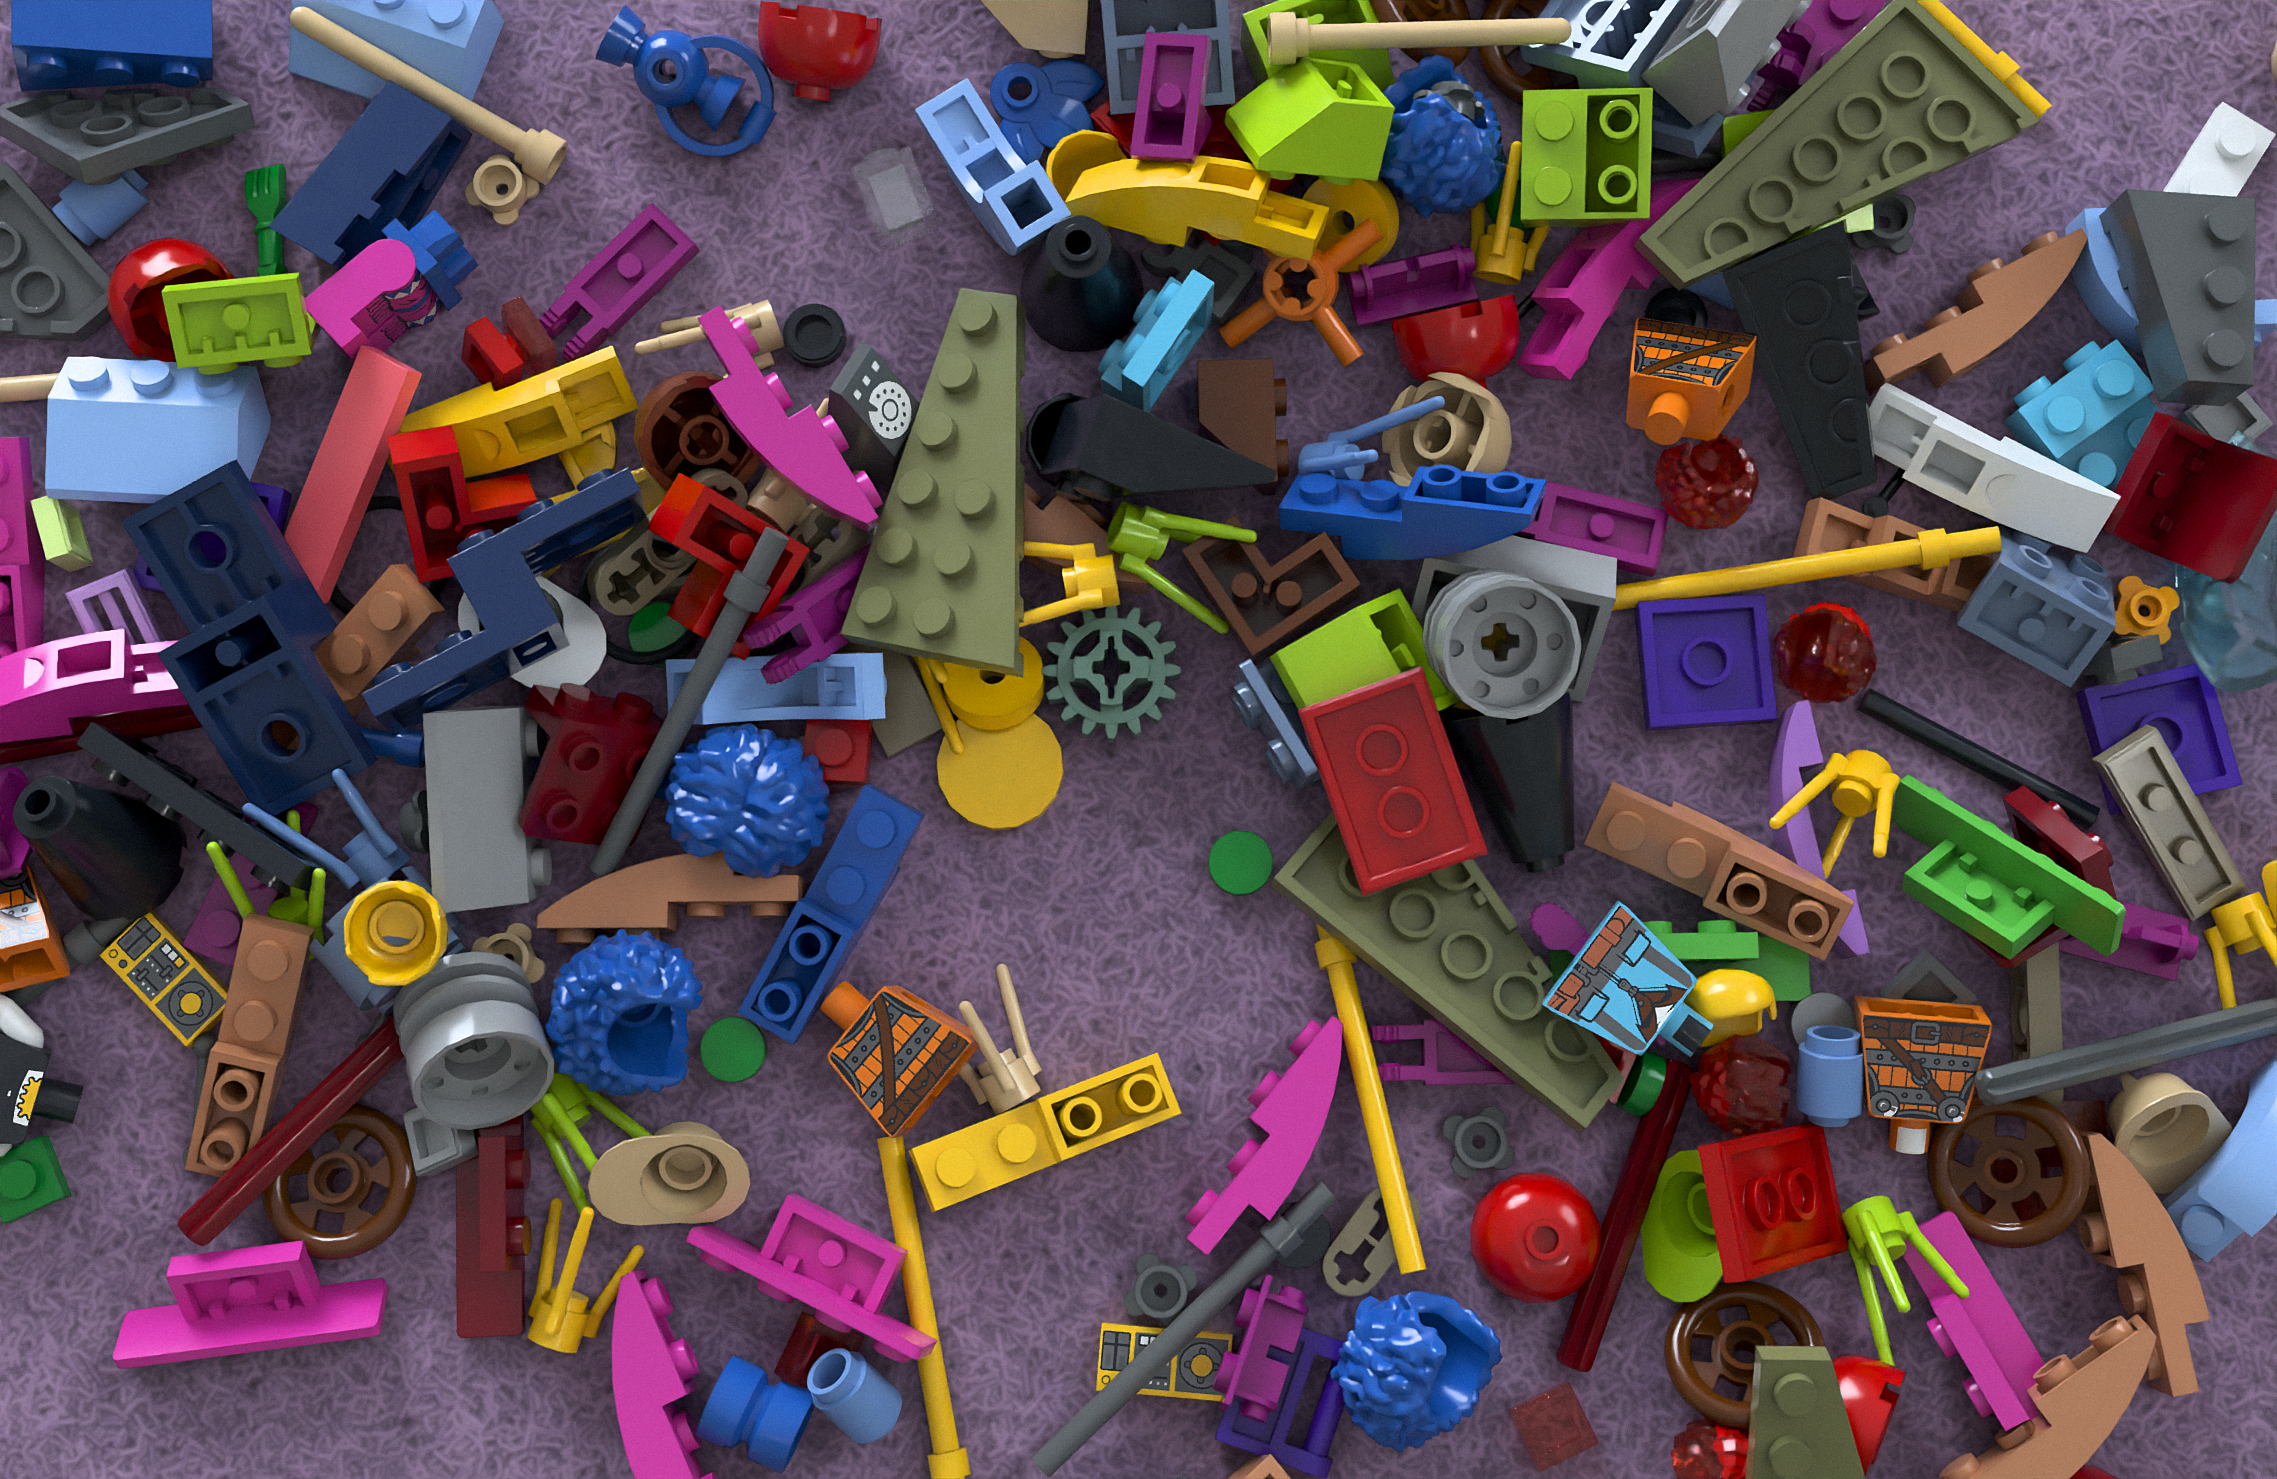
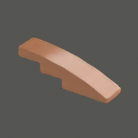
(1836, 528)

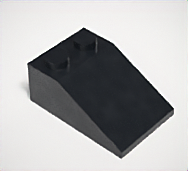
(1121, 451)

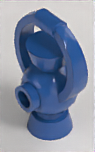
(714, 95)

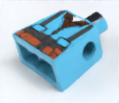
(1629, 988)

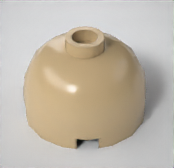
(1464, 433)

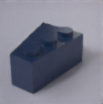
(376, 173)

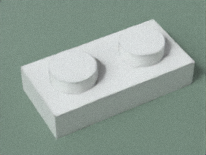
(2221, 155)

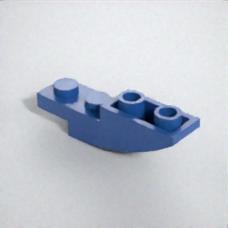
(1432, 517)
(832, 914)

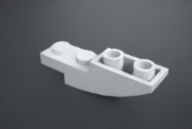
(1987, 474)

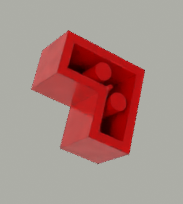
(440, 504)
(723, 541)

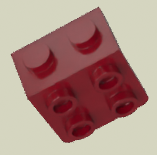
(2194, 499)
(587, 761)
(2050, 832)

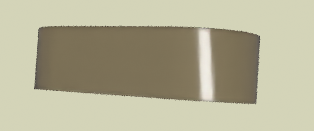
(1350, 1238)

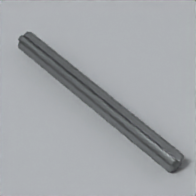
(2126, 1052)

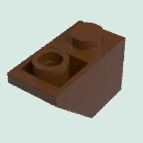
(1239, 411)

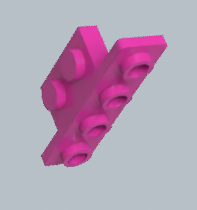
(825, 1265)
(246, 1305)
(1978, 1327)

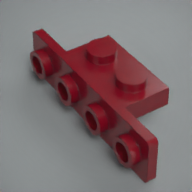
(492, 1233)

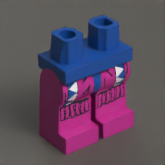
(392, 286)

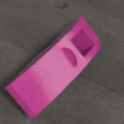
(1586, 286)
(795, 448)
(20, 552)
(79, 678)
(1292, 1116)
(647, 1377)

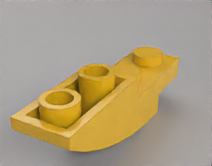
(1212, 195)
(531, 416)
(1044, 1132)

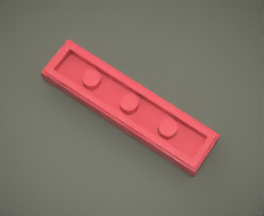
(349, 465)

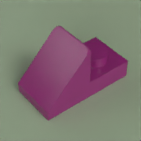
(1171, 98)

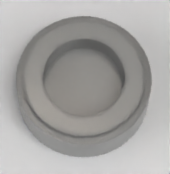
(1816, 1010)

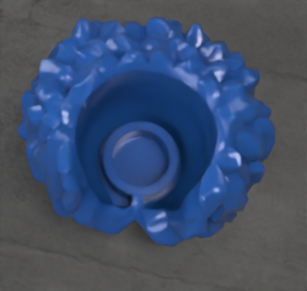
(1435, 152)
(748, 799)
(624, 1014)
(1414, 1367)

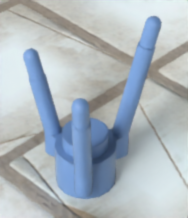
(1343, 458)
(370, 854)

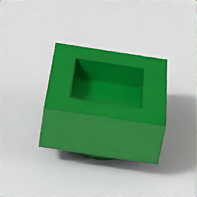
(30, 1179)

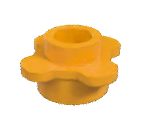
(2158, 601)

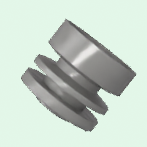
(1527, 667)
(473, 1041)

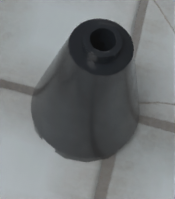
(1081, 287)
(1523, 778)
(101, 846)

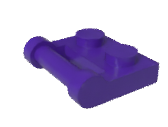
(1272, 1435)

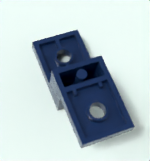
(503, 591)
(248, 640)

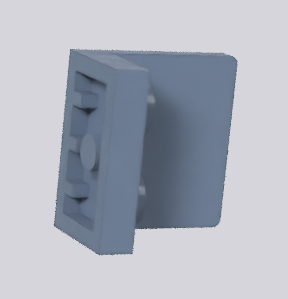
(2042, 605)
(1266, 703)

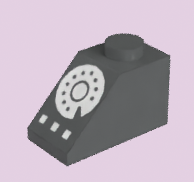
(872, 414)

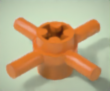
(1323, 291)

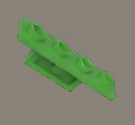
(1995, 882)
(1720, 947)

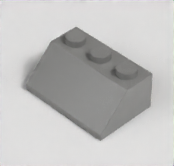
(1715, 50)
(1578, 577)
(476, 787)

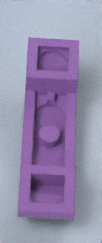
(1792, 752)

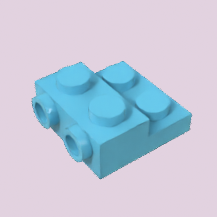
(1161, 342)
(2088, 416)

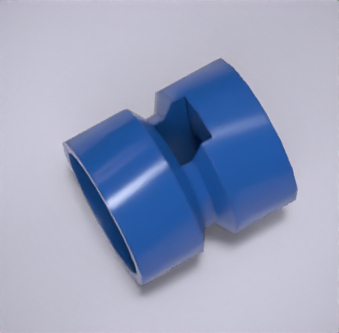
(756, 1413)

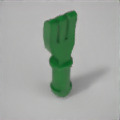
(265, 199)

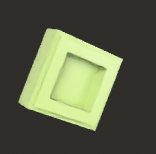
(62, 533)

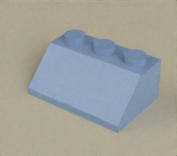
(436, 37)
(148, 427)

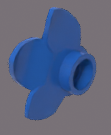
(1051, 109)

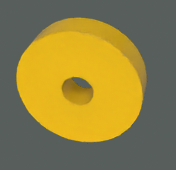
(1362, 201)
(1000, 703)

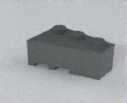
(2191, 289)

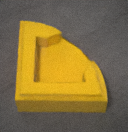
(594, 454)

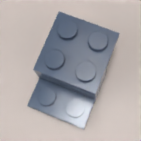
(1124, 38)
(1612, 48)

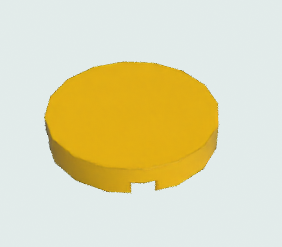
(1002, 773)

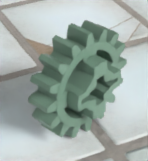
(1080, 672)

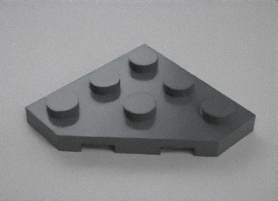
(125, 131)
(46, 275)

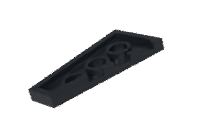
(1811, 354)
(172, 794)

